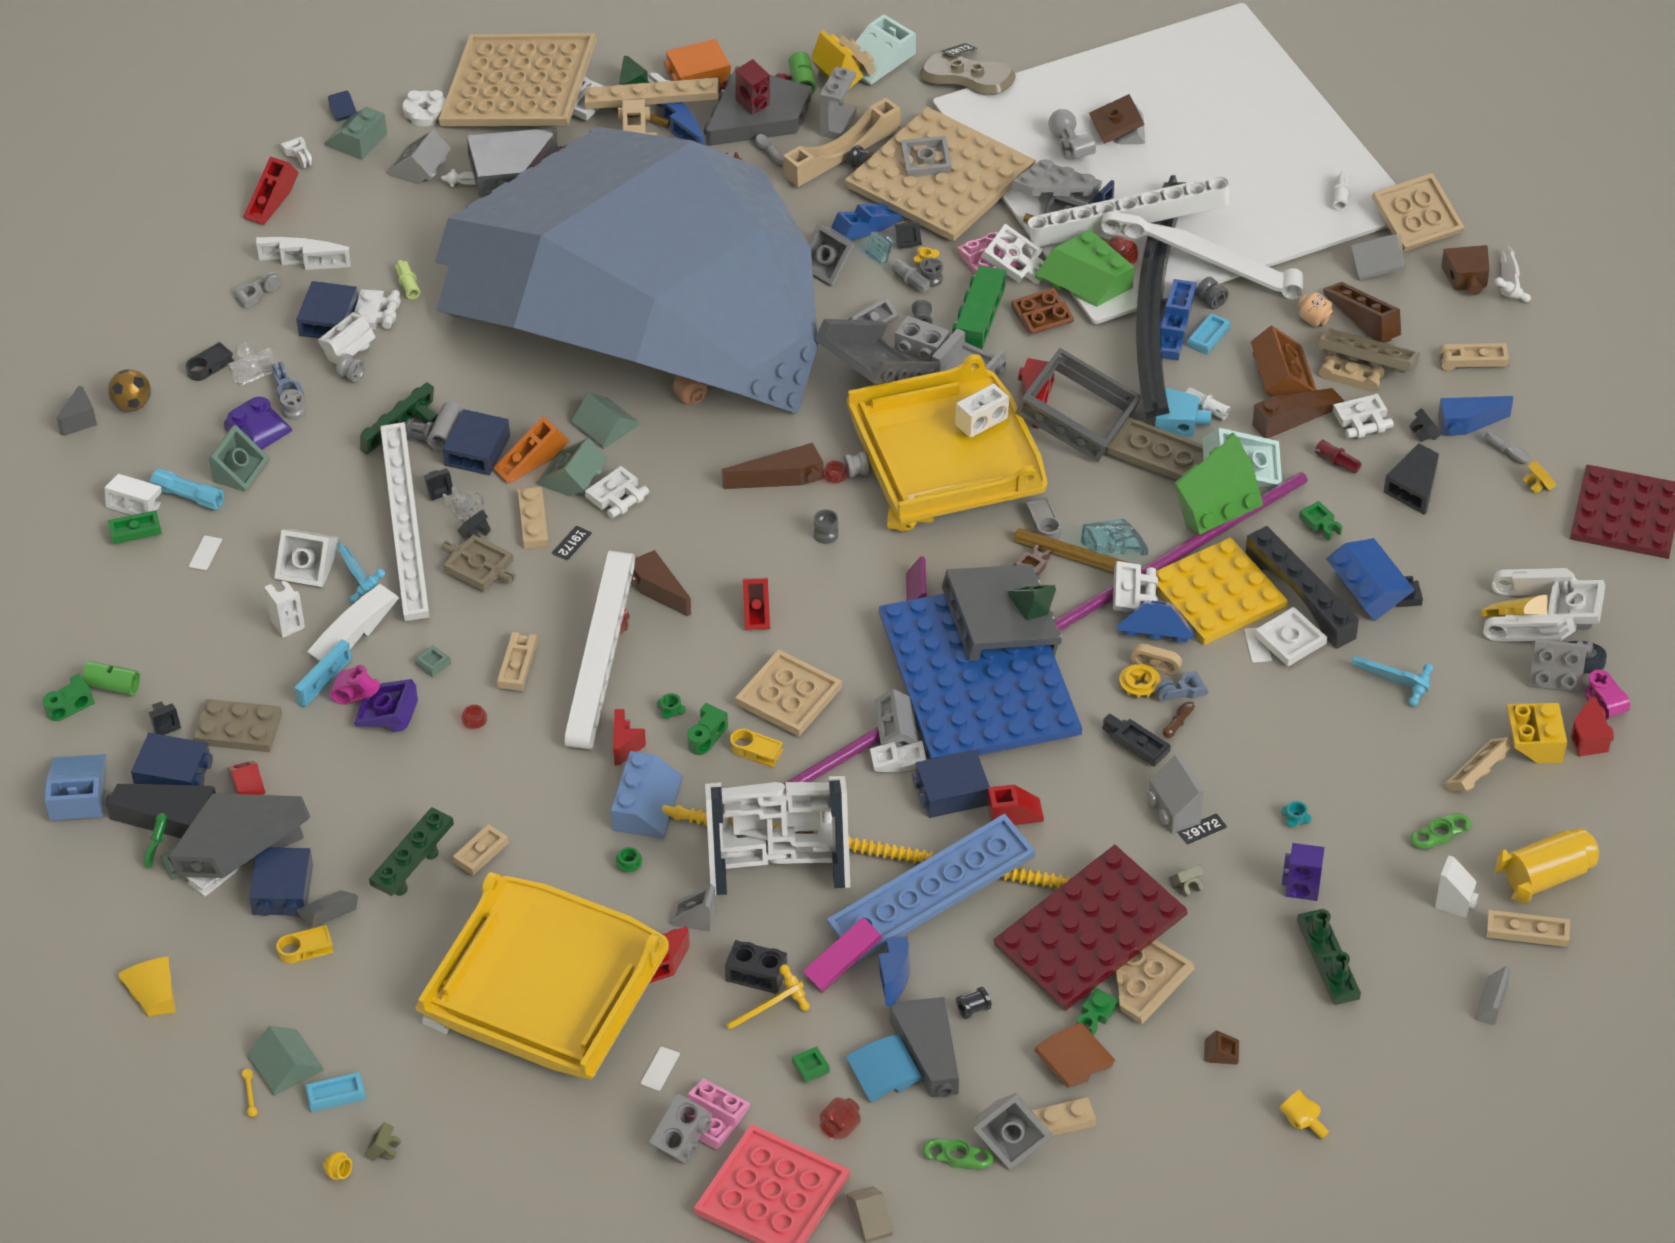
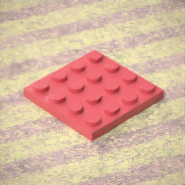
(771, 1189)

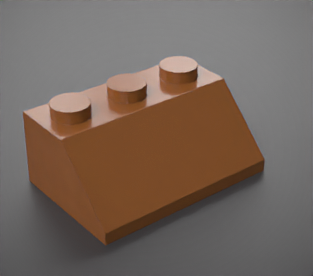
(1281, 363)

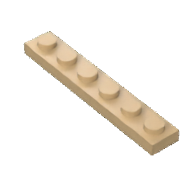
(653, 93)

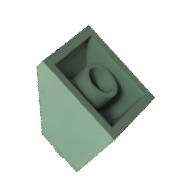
(359, 133)
(573, 468)

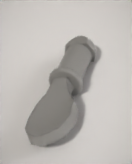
(764, 142)
(1515, 452)

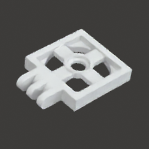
(1031, 264)

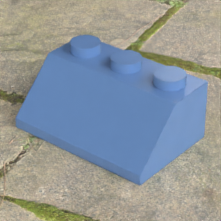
(642, 792)

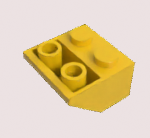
(830, 54)
(1538, 731)

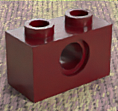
(752, 87)

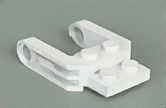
(1570, 604)

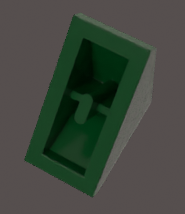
(632, 72)
(1033, 600)

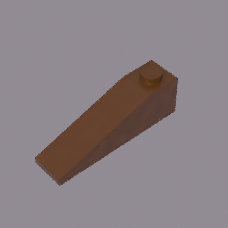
(1369, 313)
(1291, 410)
(785, 468)

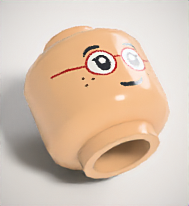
(1315, 309)

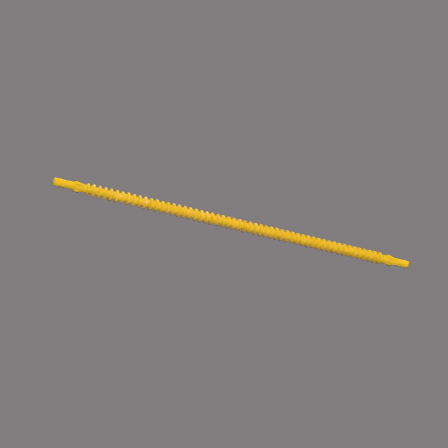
(878, 849)

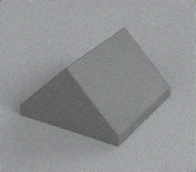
(931, 142)
(1379, 256)

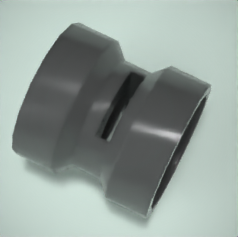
(1214, 294)
(826, 526)

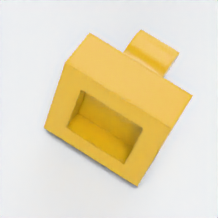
(1540, 476)

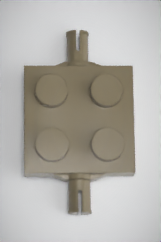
(478, 562)

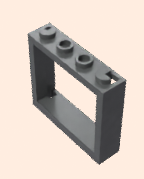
(1063, 426)

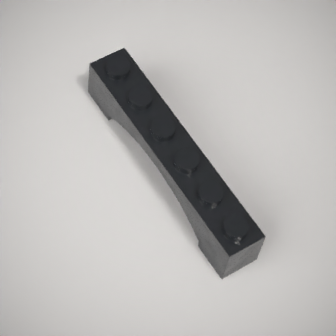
(1329, 611)

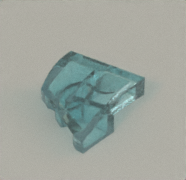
(1112, 537)

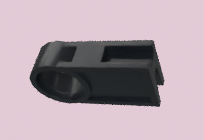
(212, 359)

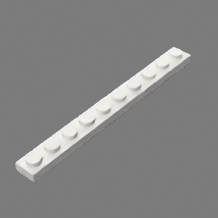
(405, 522)

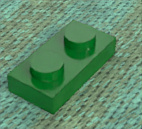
(134, 527)

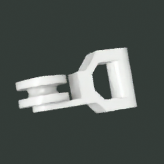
(298, 149)

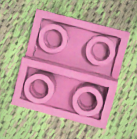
(974, 249)
(724, 1106)

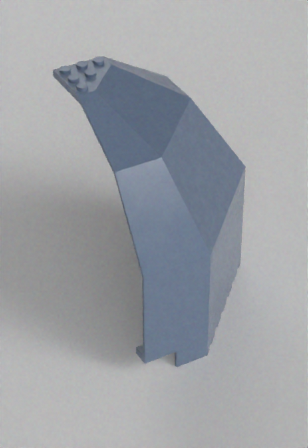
(644, 258)

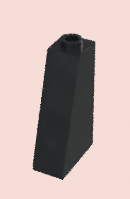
(142, 803)

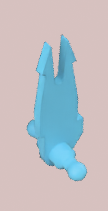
(366, 582)
(1419, 683)

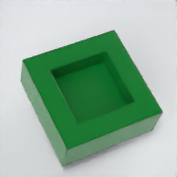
(810, 1064)

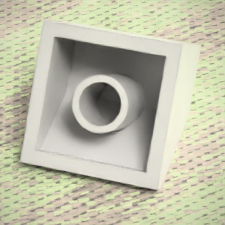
(305, 557)

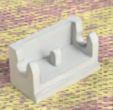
(131, 495)
(285, 609)

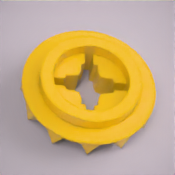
(1137, 673)

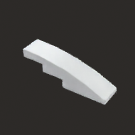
(310, 252)
(355, 621)

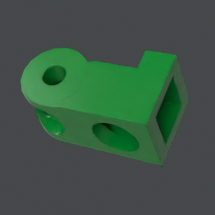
(68, 699)
(708, 730)

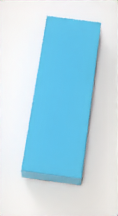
(322, 673)

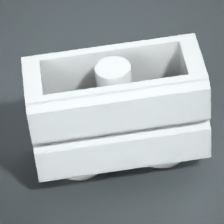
(347, 337)

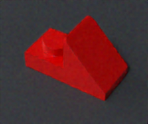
(625, 738)

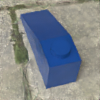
(1470, 414)

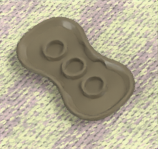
(976, 75)

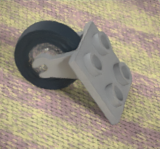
(1564, 664)

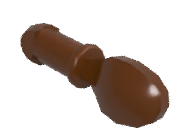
(1178, 720)

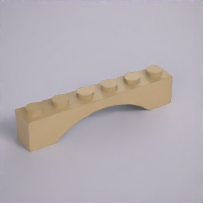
(809, 162)

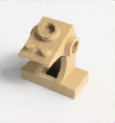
(634, 116)

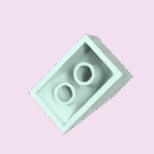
(1261, 451)

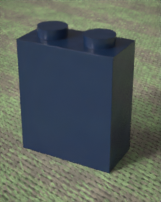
(325, 308)
(476, 442)
(171, 761)
(951, 783)
(281, 881)

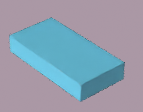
(1208, 333)
(335, 1092)

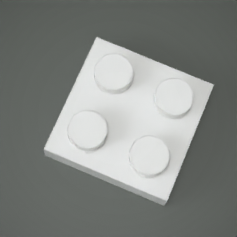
(1290, 636)

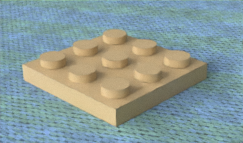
(1418, 211)
(788, 692)

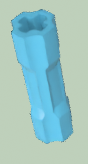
(201, 493)

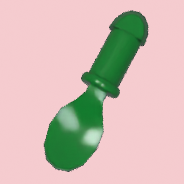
(157, 835)

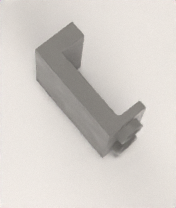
(834, 113)
(956, 350)

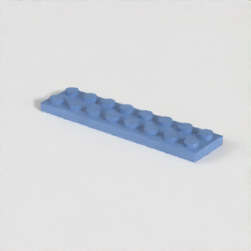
(938, 882)

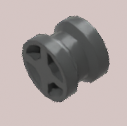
(932, 270)

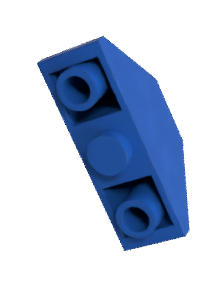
(1157, 620)

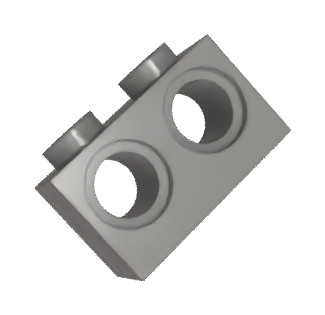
(919, 338)
(674, 1125)

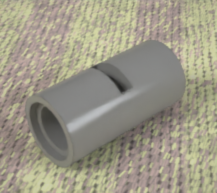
(444, 425)

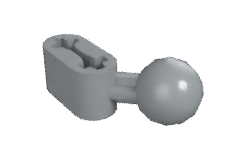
(1073, 146)

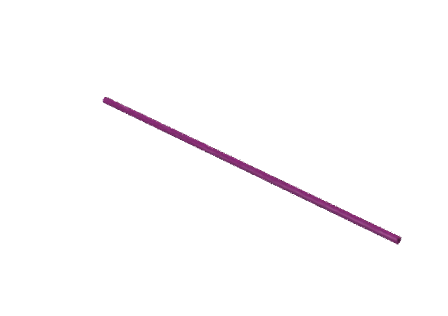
(1072, 616)

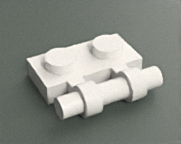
(372, 302)
(1362, 410)
(612, 487)
(1127, 586)

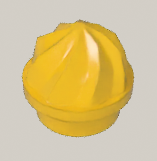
(337, 1166)

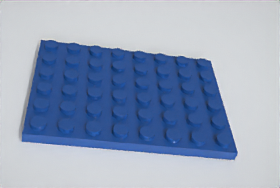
(979, 705)

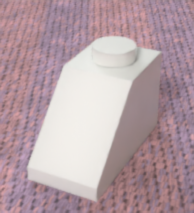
(1456, 889)

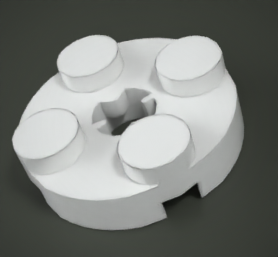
(417, 100)

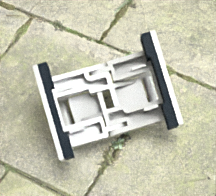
(796, 806)

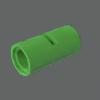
(802, 70)
(111, 678)

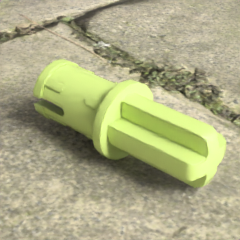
(407, 279)

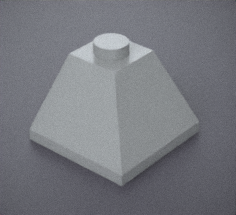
(828, 252)
(1011, 1129)

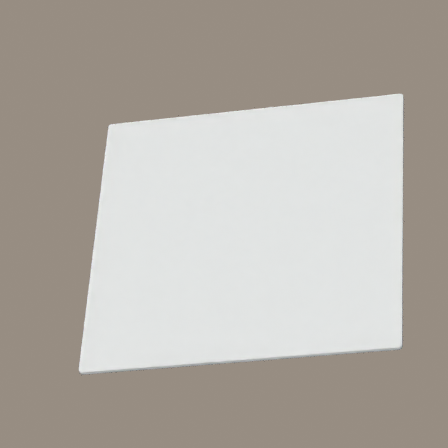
(1212, 105)

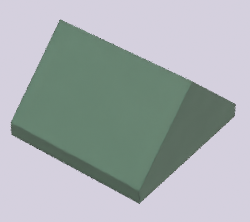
(602, 420)
(236, 460)
(283, 1058)

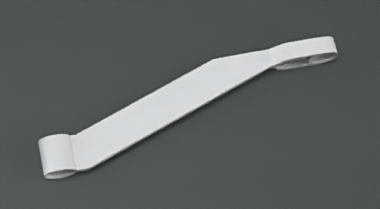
(1288, 282)

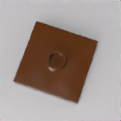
(1116, 118)

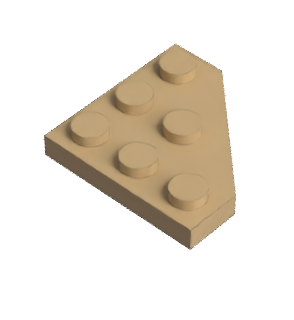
(1150, 979)

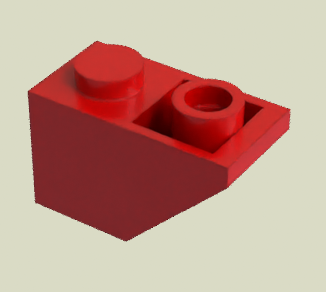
(1591, 731)
(1016, 803)
(678, 947)

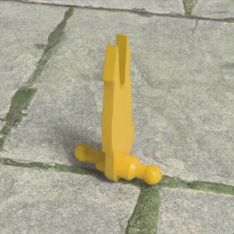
(793, 988)

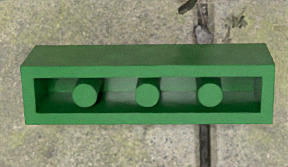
(980, 305)

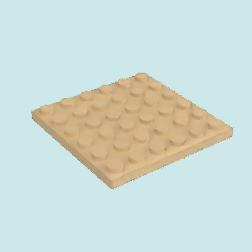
(518, 80)
(944, 201)

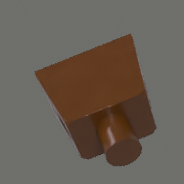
(1467, 267)

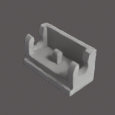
(896, 718)

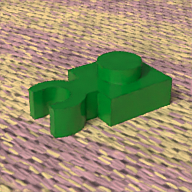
(1320, 518)
(1097, 1008)

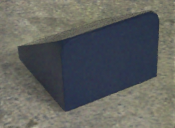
(341, 105)
(1105, 193)

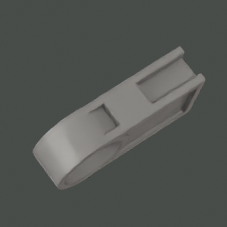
(1042, 515)

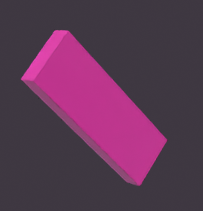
(842, 954)

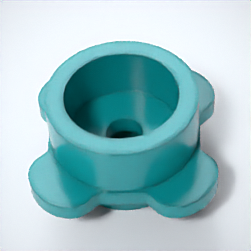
(1296, 813)

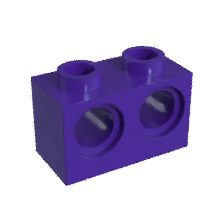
(1304, 871)

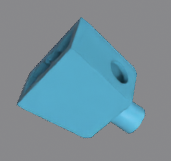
(1183, 414)

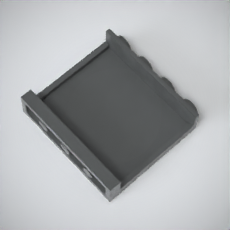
(863, 349)
(987, 614)

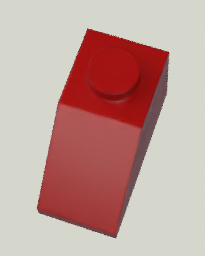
(756, 603)
(246, 778)

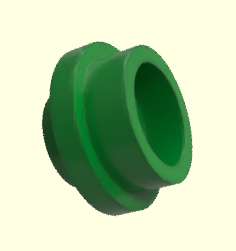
(628, 854)

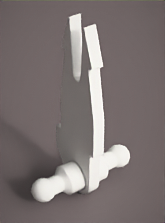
(1509, 277)

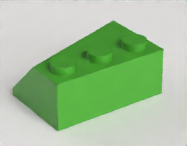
(1088, 269)
(1219, 488)

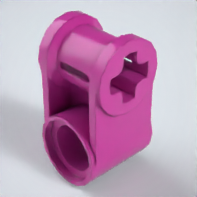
(353, 685)
(1607, 693)

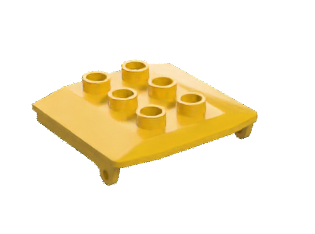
(930, 463)
(544, 975)

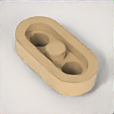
(1161, 660)

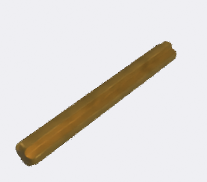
(1066, 550)

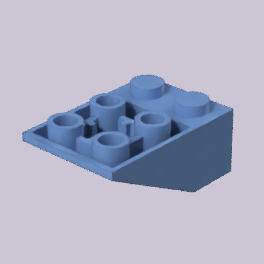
(76, 787)

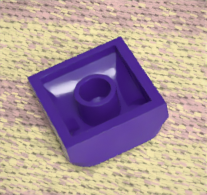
(258, 422)
(389, 706)

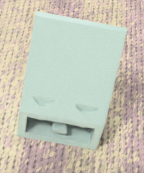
(887, 44)

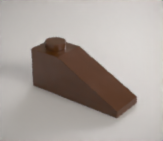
(658, 583)

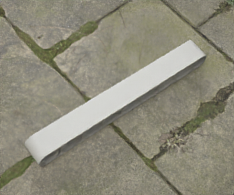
(1149, 205)
(599, 650)

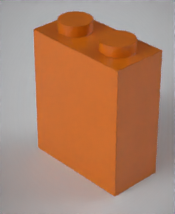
(698, 62)

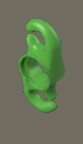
(1435, 839)
(967, 1161)

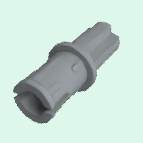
(911, 275)

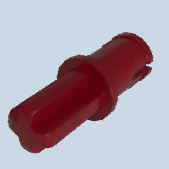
(1338, 456)

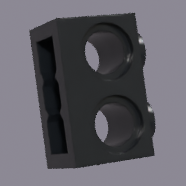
(755, 966)

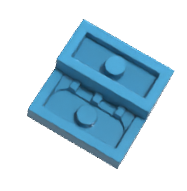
(884, 1067)

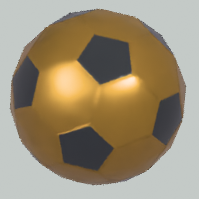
(129, 390)

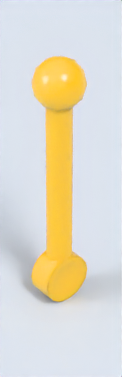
(247, 1075)

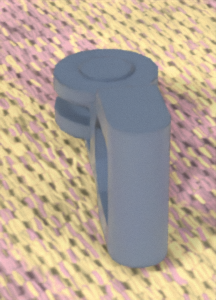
(284, 383)
(1166, 689)

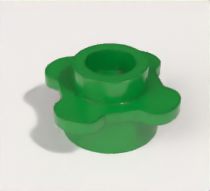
(670, 705)

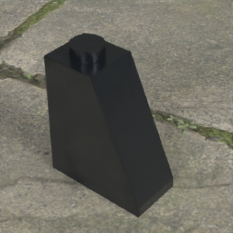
(1413, 478)

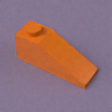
(532, 450)

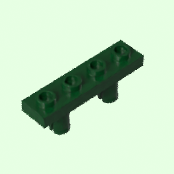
(413, 406)
(411, 851)
(1329, 956)

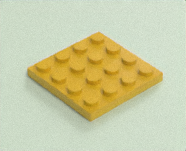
(1219, 590)

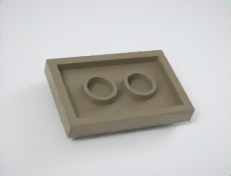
(238, 725)

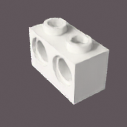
(981, 410)

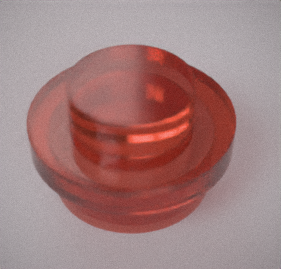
(835, 472)
(474, 717)

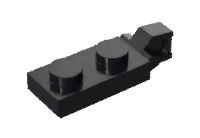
(1136, 739)

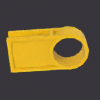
(761, 750)
(312, 944)

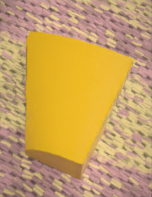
(1518, 606)
(151, 985)

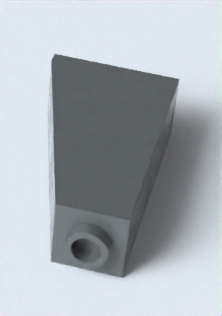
(928, 1038)

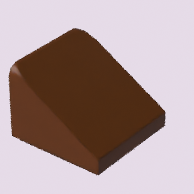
(1221, 1049)

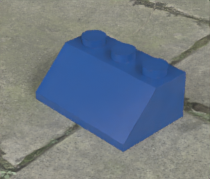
(1370, 576)

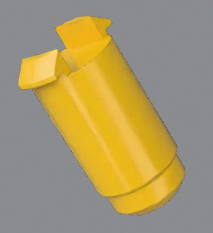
(1548, 862)

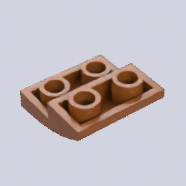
(1042, 311)
(1074, 1055)

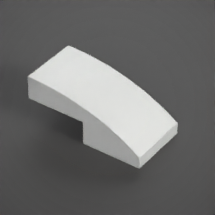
(893, 759)

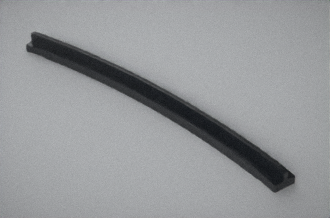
(1150, 320)

